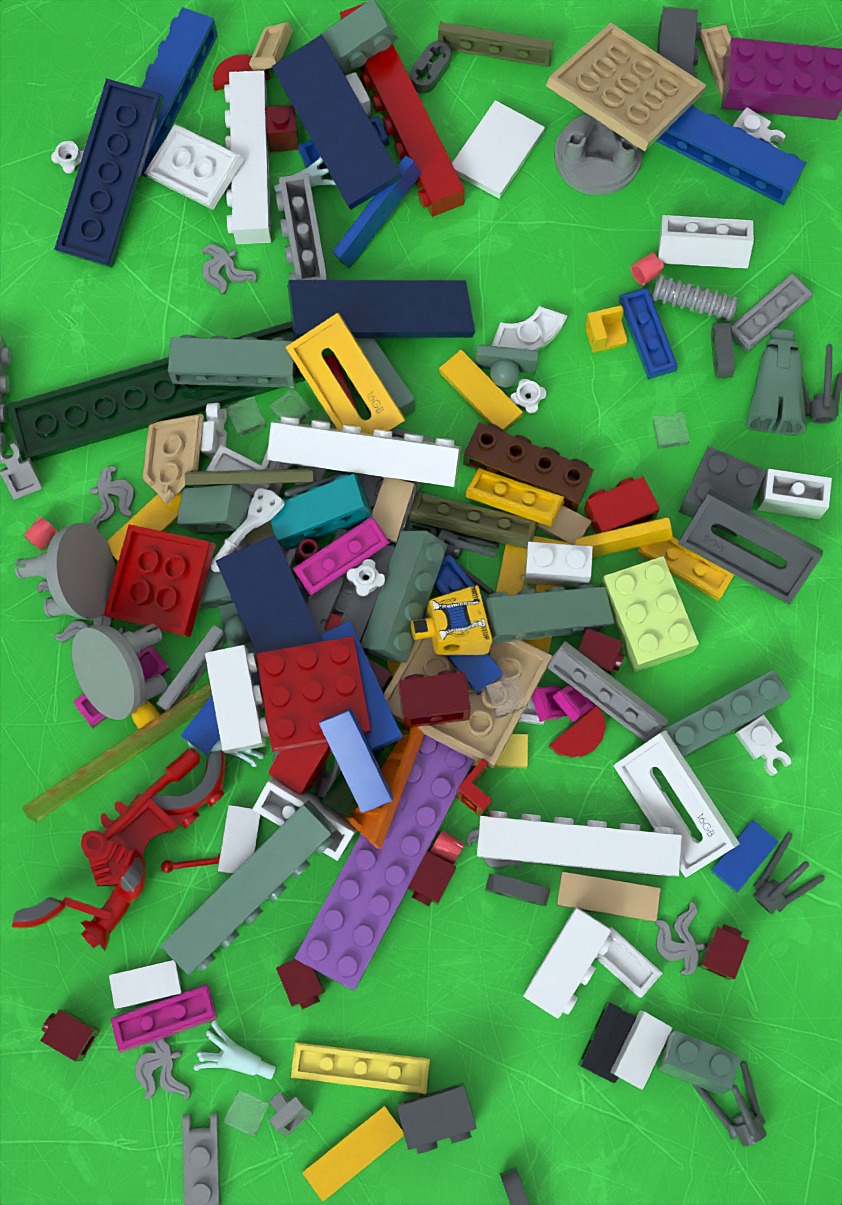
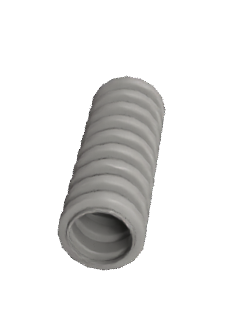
(695, 298)

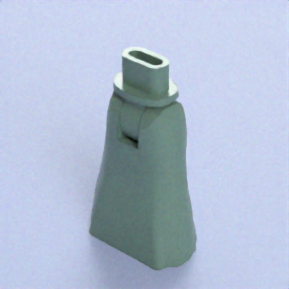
(778, 391)

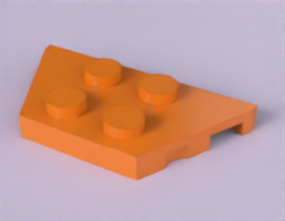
(396, 770)

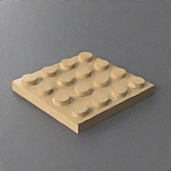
(626, 86)
(482, 734)

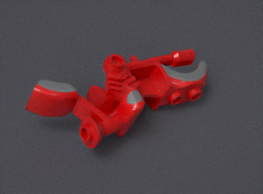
(119, 849)

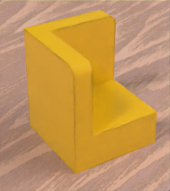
(605, 329)

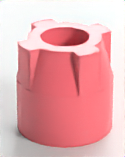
(646, 269)
(40, 533)
(447, 847)

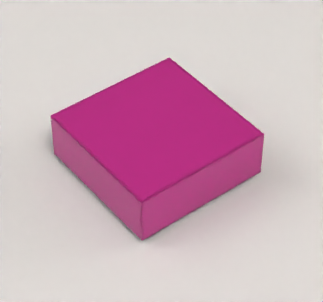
(573, 702)
(545, 705)

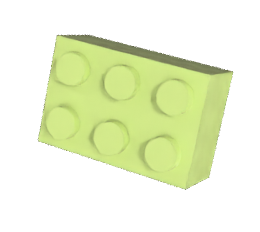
(649, 614)

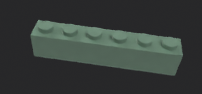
(248, 888)

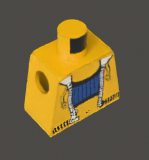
(455, 624)

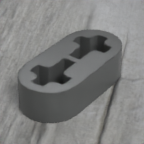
(435, 70)
(722, 350)
(517, 889)
(514, 1187)

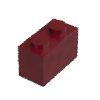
(434, 699)

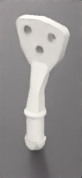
(262, 500)

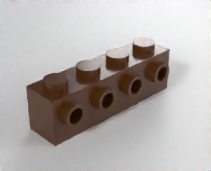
(528, 463)

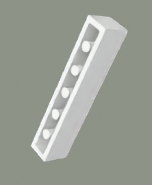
(249, 139)
(364, 452)
(579, 845)

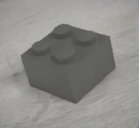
(725, 476)
(436, 1117)

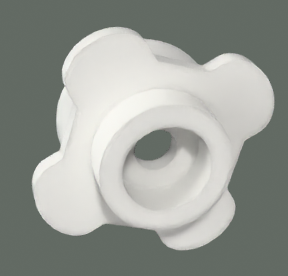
(66, 149)
(532, 388)
(364, 587)

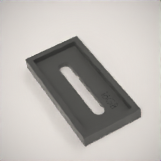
(775, 580)
(359, 607)

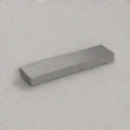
(606, 692)

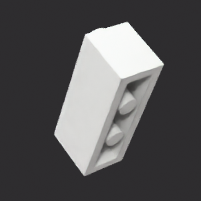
(705, 241)
(236, 699)
(281, 802)
(568, 963)

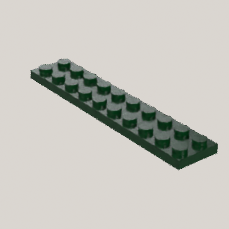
(120, 404)

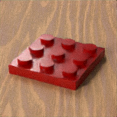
(159, 580)
(309, 685)

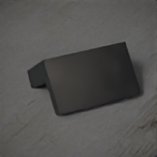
(607, 1041)

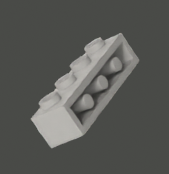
(301, 228)

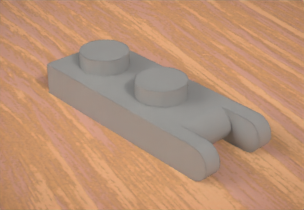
(201, 1162)

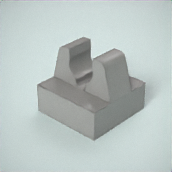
(288, 1113)

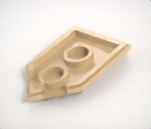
(170, 452)

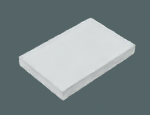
(497, 149)
(194, 166)

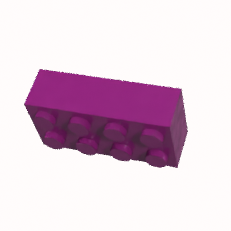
(782, 78)

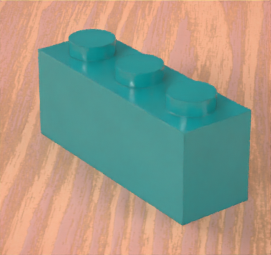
(321, 511)

